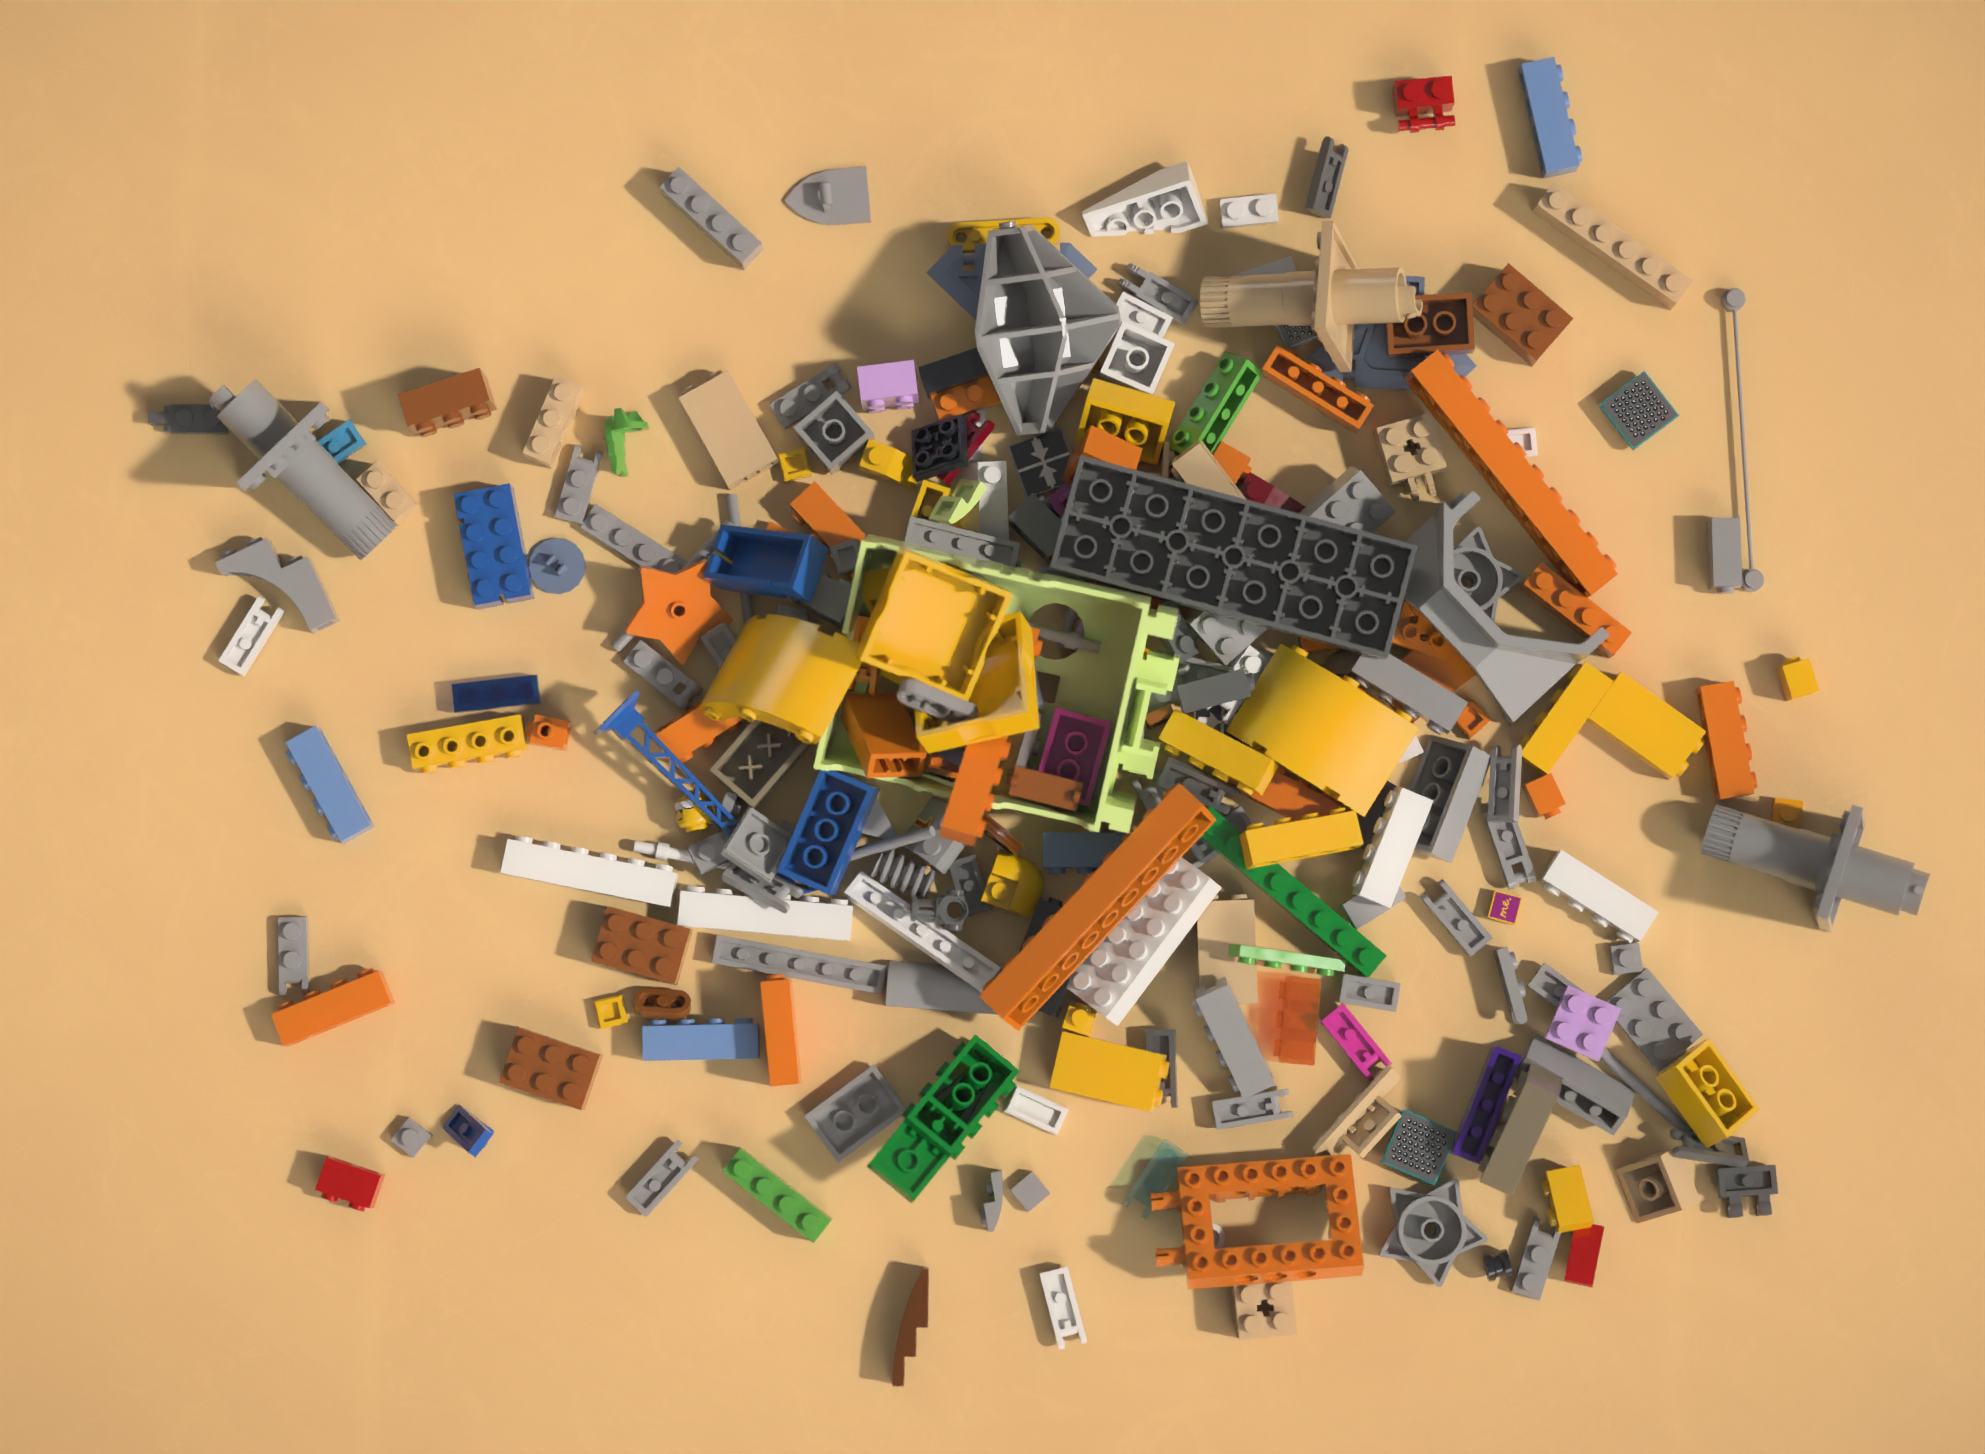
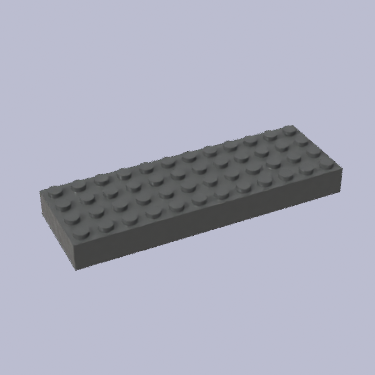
(1233, 557)

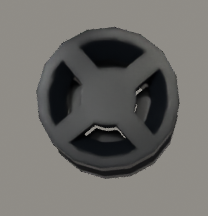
(1497, 1265)

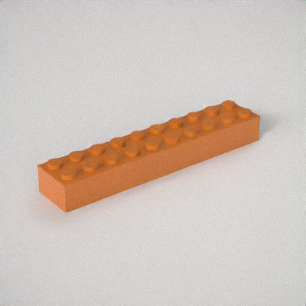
(1510, 474)
(1097, 906)

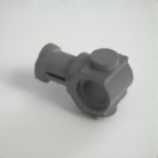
(939, 909)

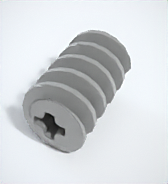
(903, 873)

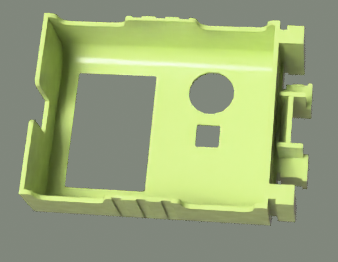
(1101, 684)

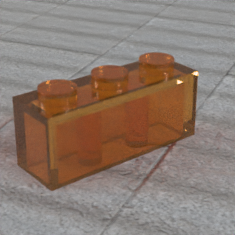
(1297, 1020)

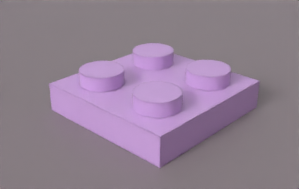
(1582, 1023)

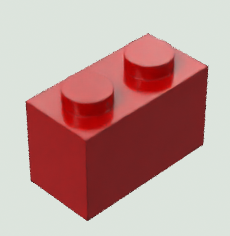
(350, 1183)

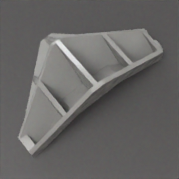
(1038, 326)

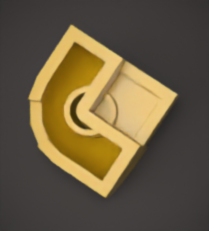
(1014, 885)

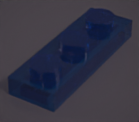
(496, 694)

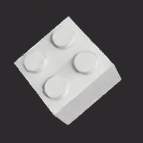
(1136, 359)

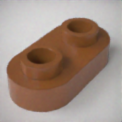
(662, 1003)

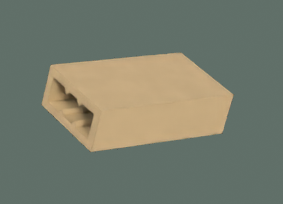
(728, 429)
(1216, 928)

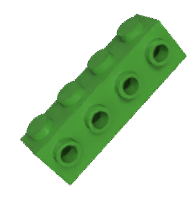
(1217, 404)

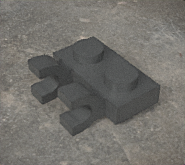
(1747, 1181)

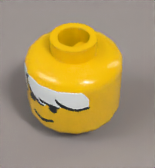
(690, 816)

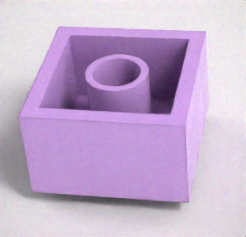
(888, 386)

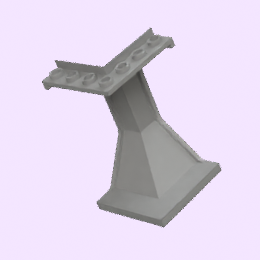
(1510, 666)

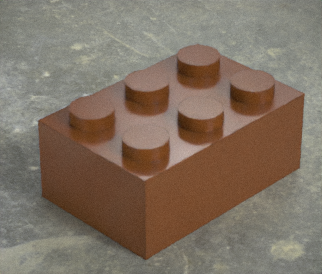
(1520, 314)
(1443, 325)
(447, 402)
(642, 945)
(551, 1068)

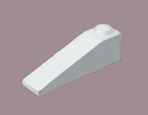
(1155, 203)
(991, 511)

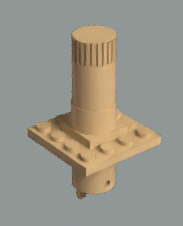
(1325, 299)

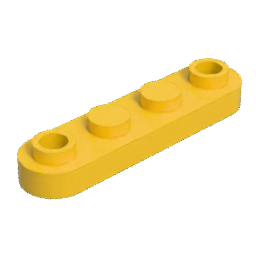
(978, 231)

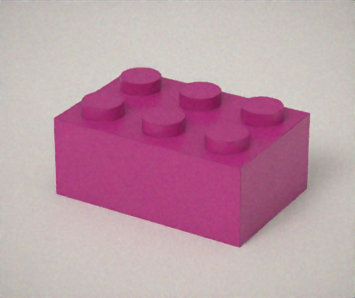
(1076, 748)

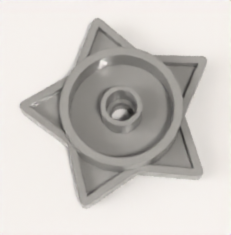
(1488, 576)
(1452, 1232)

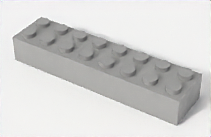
(1347, 502)

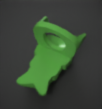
(615, 431)

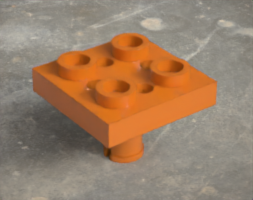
(1408, 634)

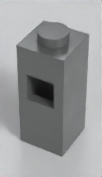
(1216, 690)

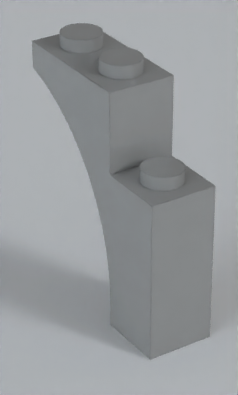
(297, 579)

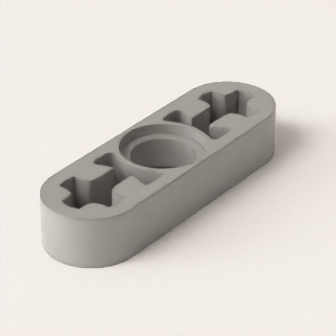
(936, 702)

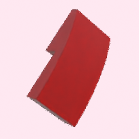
(1584, 1255)

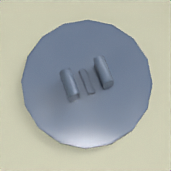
(557, 566)

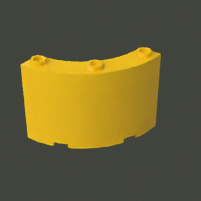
(784, 676)
(1323, 728)

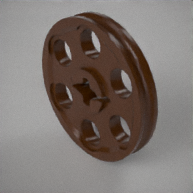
(1001, 836)

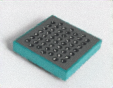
(1638, 410)
(1418, 1147)

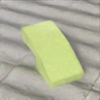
(954, 507)

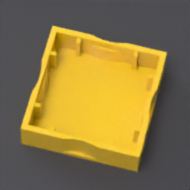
(933, 623)
(1002, 693)

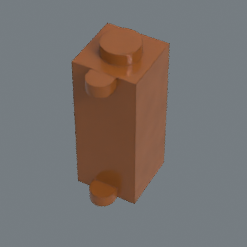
(1044, 787)

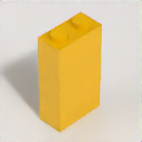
(1647, 726)
(1109, 1071)

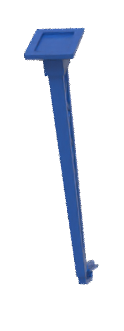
(625, 720)

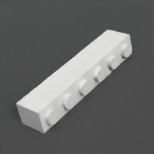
(588, 872)
(748, 914)

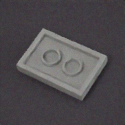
(1654, 1020)
(856, 1113)

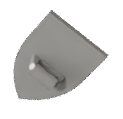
(833, 197)

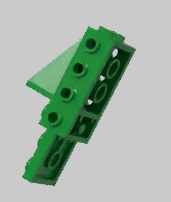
(944, 1117)

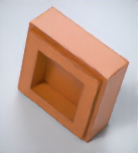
(1472, 719)

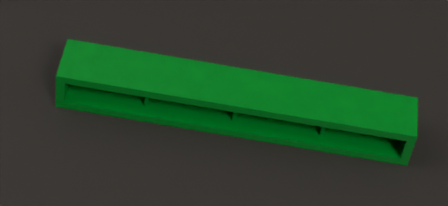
(1296, 900)

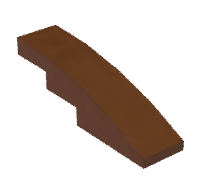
(914, 1317)

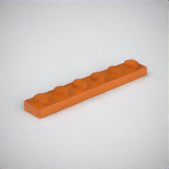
(971, 397)

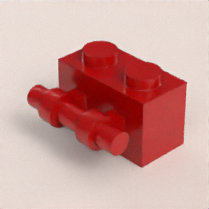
(1424, 97)

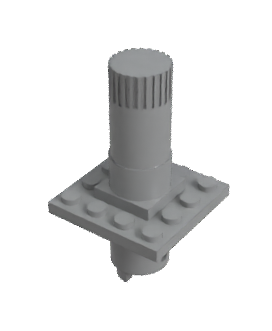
(301, 465)
(1829, 865)

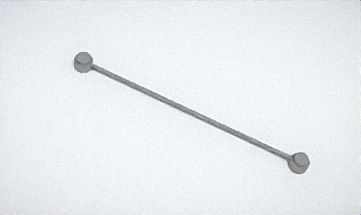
(1733, 301)

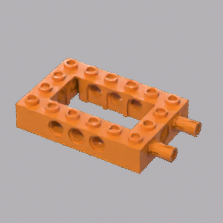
(1272, 1262)

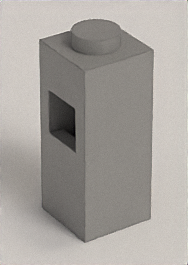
(1724, 554)

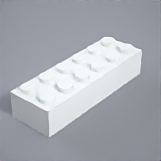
(1143, 942)

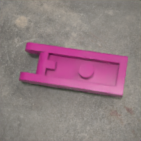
(1354, 1040)

